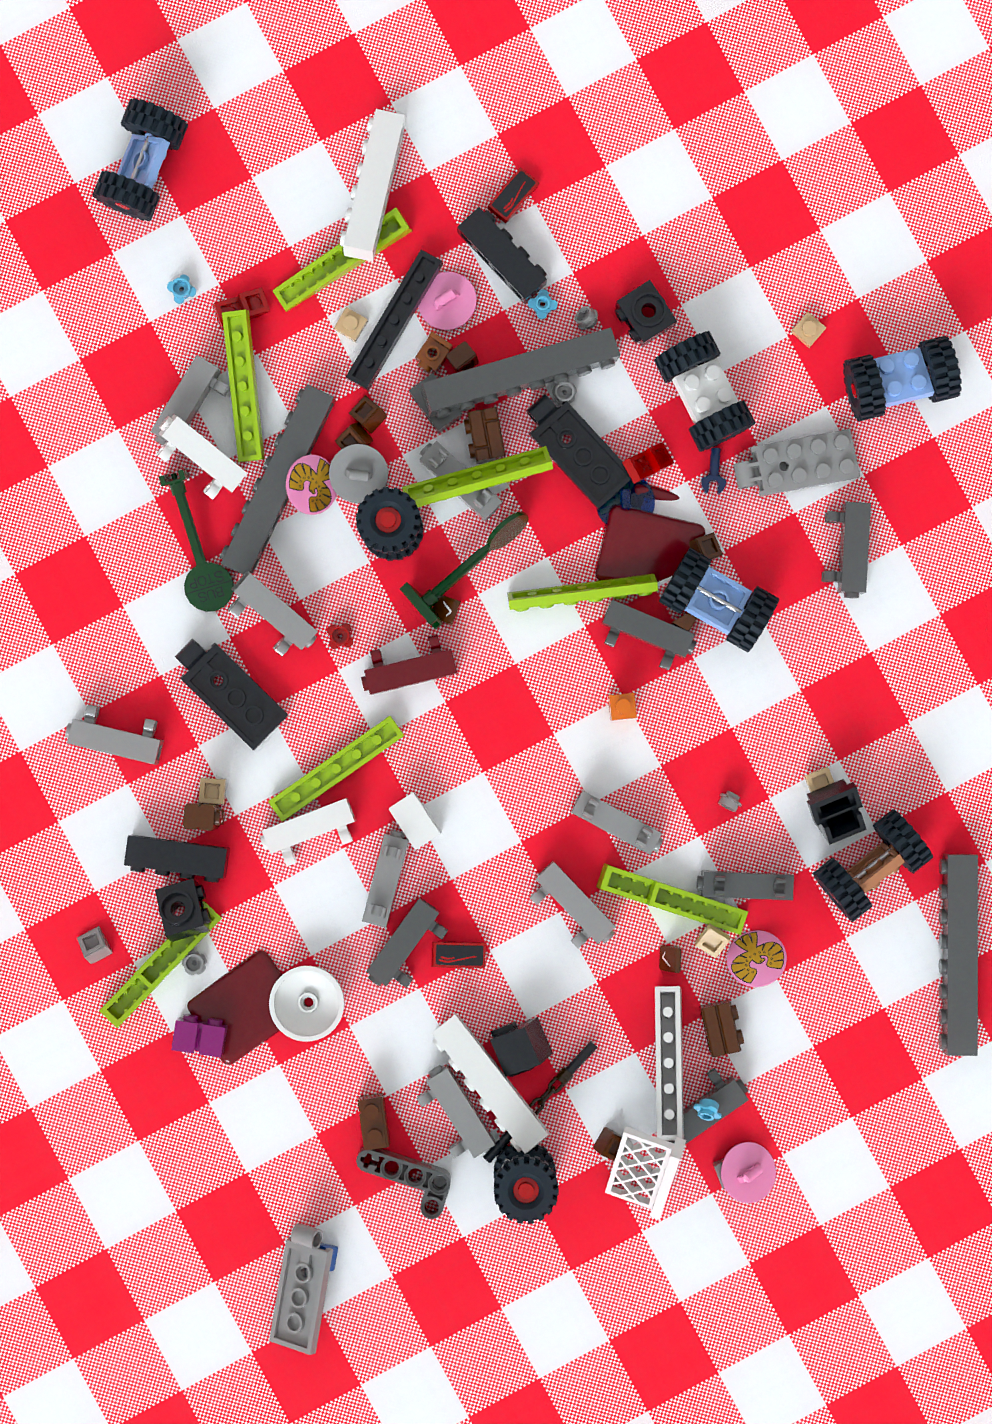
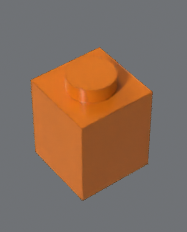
(622, 706)

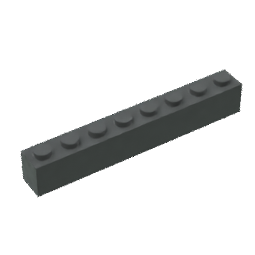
(520, 372)
(270, 494)
(960, 955)

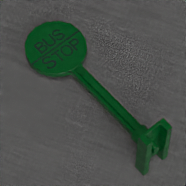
(500, 536)
(207, 583)

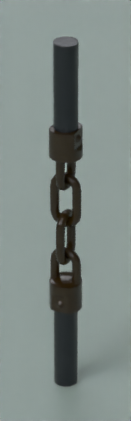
(564, 1077)

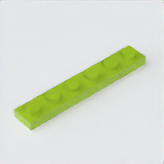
(243, 385)
(479, 477)
(590, 591)
(336, 768)

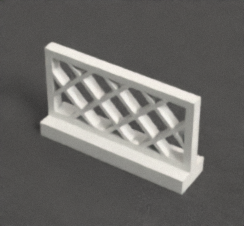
(662, 1176)

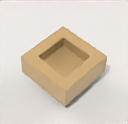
(350, 324)
(808, 329)
(819, 779)
(212, 790)
(712, 940)

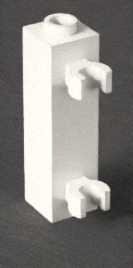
(202, 453)
(309, 826)

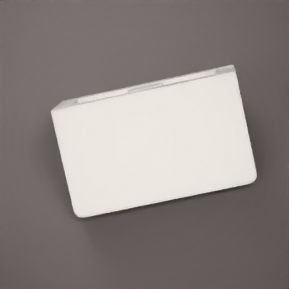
(414, 820)

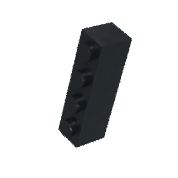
(501, 254)
(176, 856)

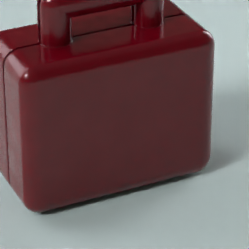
(644, 541)
(242, 1004)

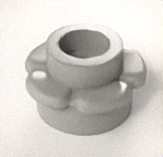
(586, 317)
(564, 386)
(729, 801)
(193, 969)

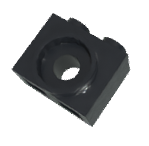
(641, 327)
(195, 916)

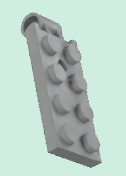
(810, 463)
(300, 1297)

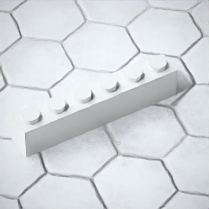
(374, 185)
(669, 1062)
(490, 1083)

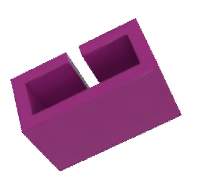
(199, 1036)

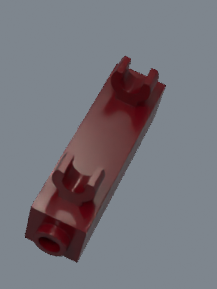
(410, 671)

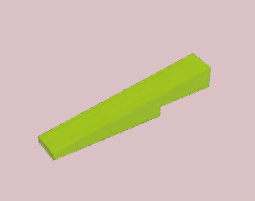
(335, 265)
(671, 899)
(151, 974)

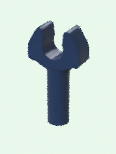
(714, 473)

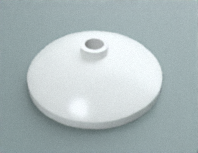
(289, 1008)

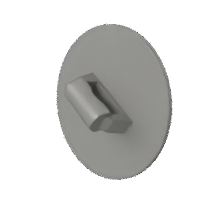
(357, 472)

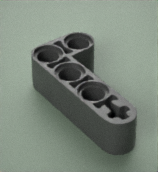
(402, 1176)

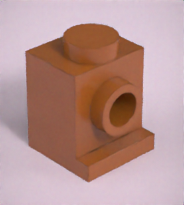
(433, 363)

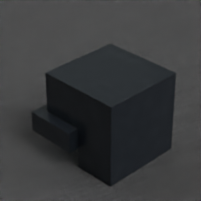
(836, 810)
(520, 1046)

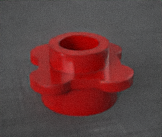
(334, 631)

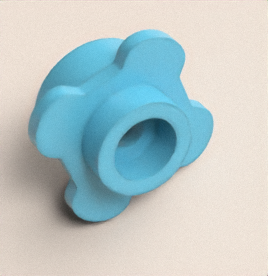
(174, 286)
(542, 311)
(707, 1109)

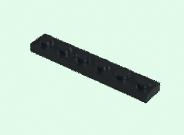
(394, 320)

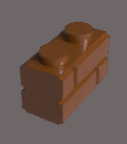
(485, 435)
(203, 816)
(721, 1028)
(373, 1121)

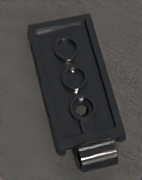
(583, 460)
(237, 700)

